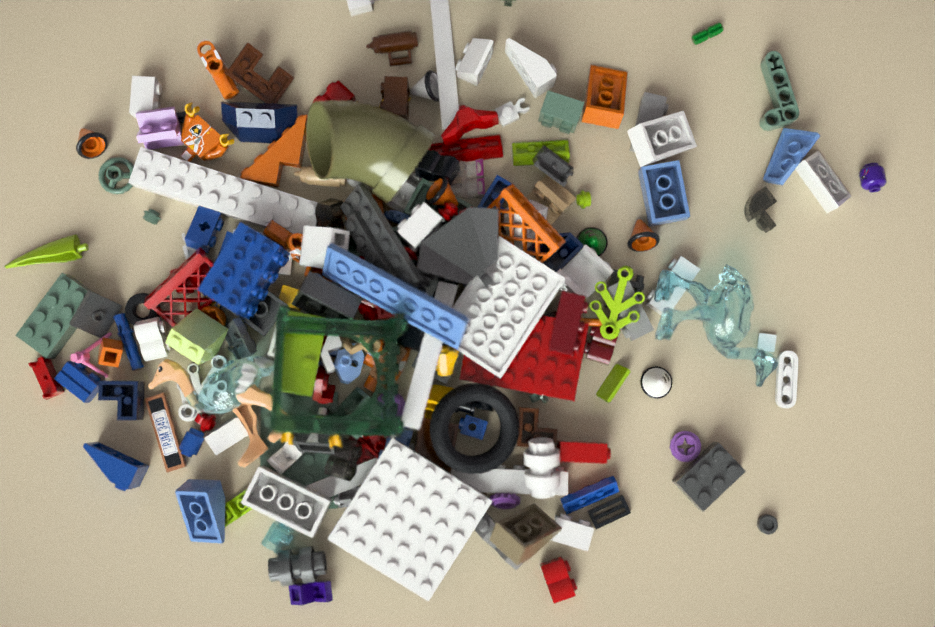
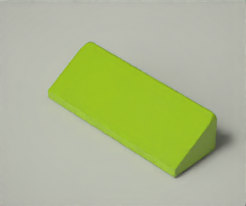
(526, 151)

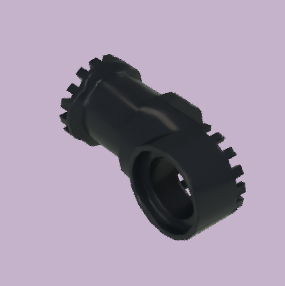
(470, 407)

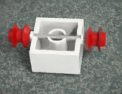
(423, 224)

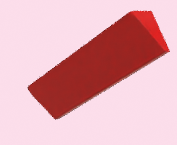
(472, 149)

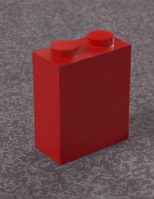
(583, 452)

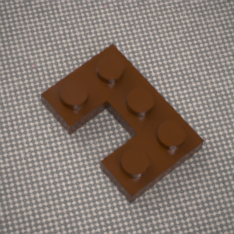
(242, 73)

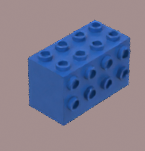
(244, 271)

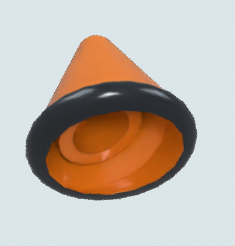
(91, 144)
(440, 192)
(642, 238)

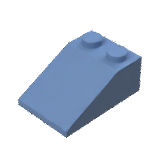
(203, 509)

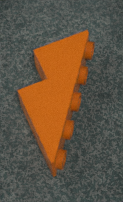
(280, 153)

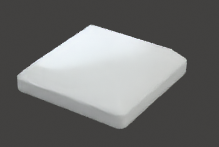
(767, 342)

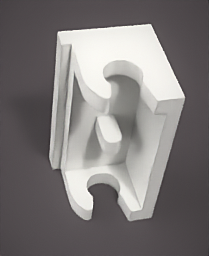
(226, 435)

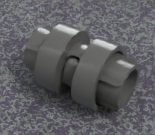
(304, 565)

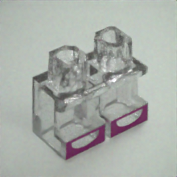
(472, 180)

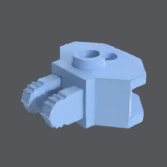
(343, 367)

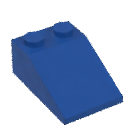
(116, 466)

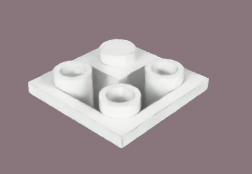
(316, 241)

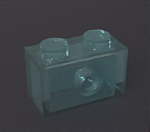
(278, 537)

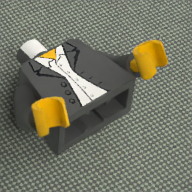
(314, 442)

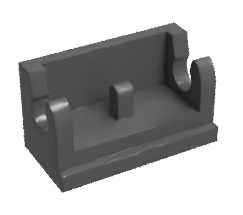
(553, 165)

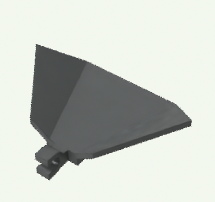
(463, 247)

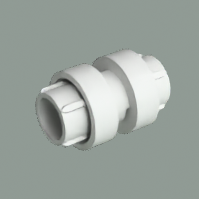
(542, 459)

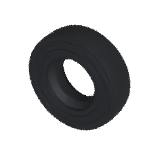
(131, 305)

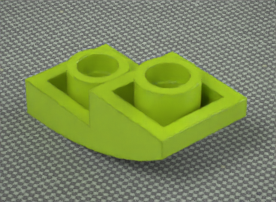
(235, 509)

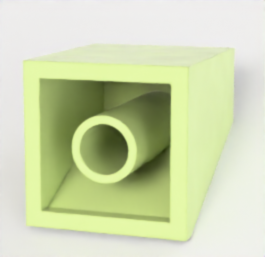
(197, 337)

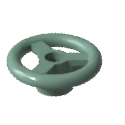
(110, 175)

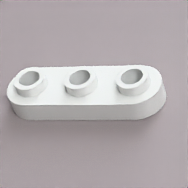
(791, 371)

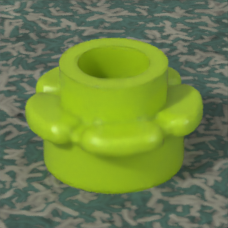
(583, 199)

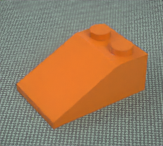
(604, 97)

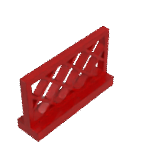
(173, 282)

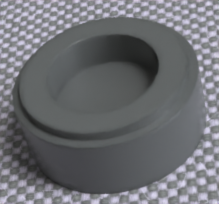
(767, 524)

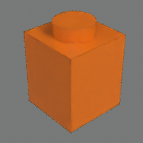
(110, 352)

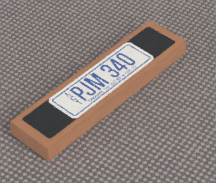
(165, 432)

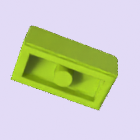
(613, 383)

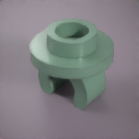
(534, 397)

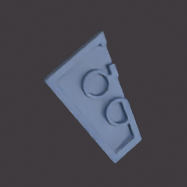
(789, 152)

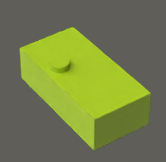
(300, 361)

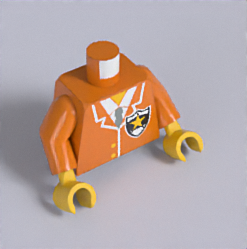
(201, 137)

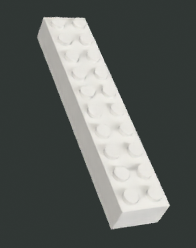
(220, 192)

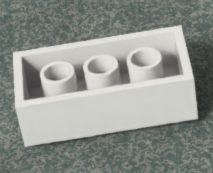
(286, 501)

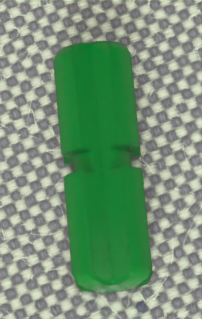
(710, 32)

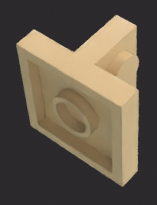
(553, 196)

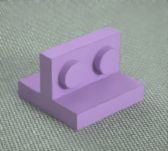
(159, 128)

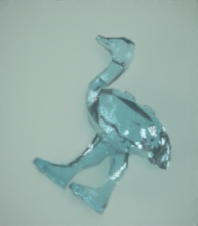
(724, 316)

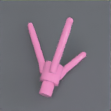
(84, 356)

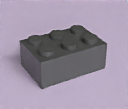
(325, 298)
(708, 476)

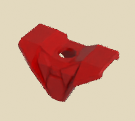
(467, 120)

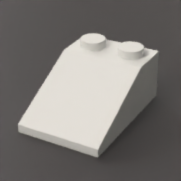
(533, 68)
(661, 138)

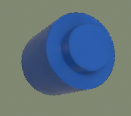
(191, 442)

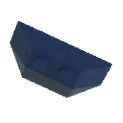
(258, 120)
(562, 255)

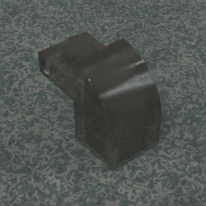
(756, 207)

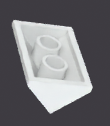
(822, 182)

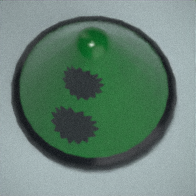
(594, 239)

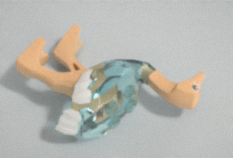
(229, 390)

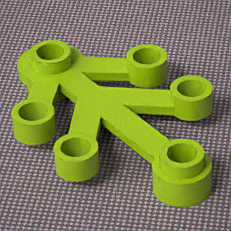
(616, 306)

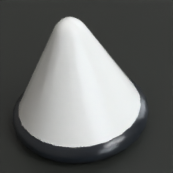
(427, 87)
(656, 382)

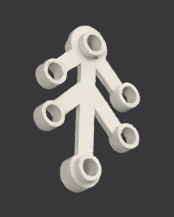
(198, 386)

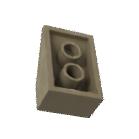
(524, 533)

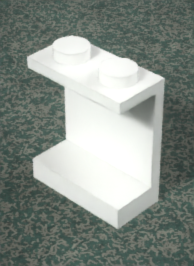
(584, 272)

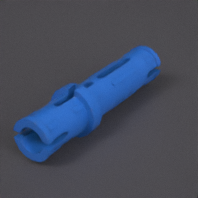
(130, 346)

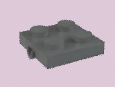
(239, 338)

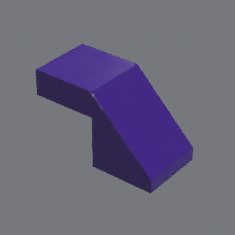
(310, 592)

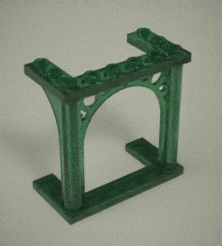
(386, 330)

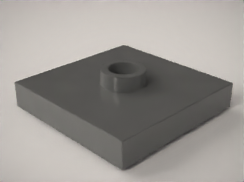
(95, 314)

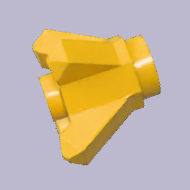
(446, 360)

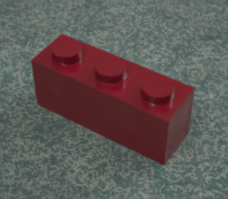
(568, 323)

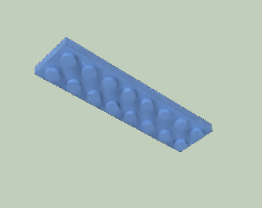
(395, 295)

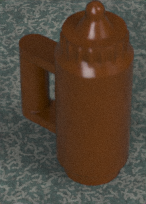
(395, 43)

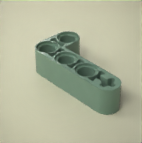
(774, 90)

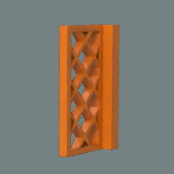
(530, 216)

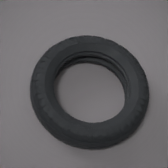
(508, 428)

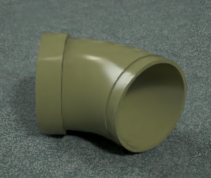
(364, 145)

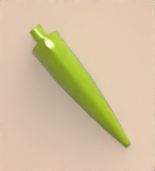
(58, 251)

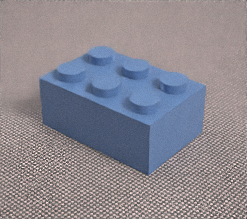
(664, 193)

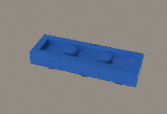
(589, 495)

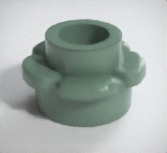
(152, 216)

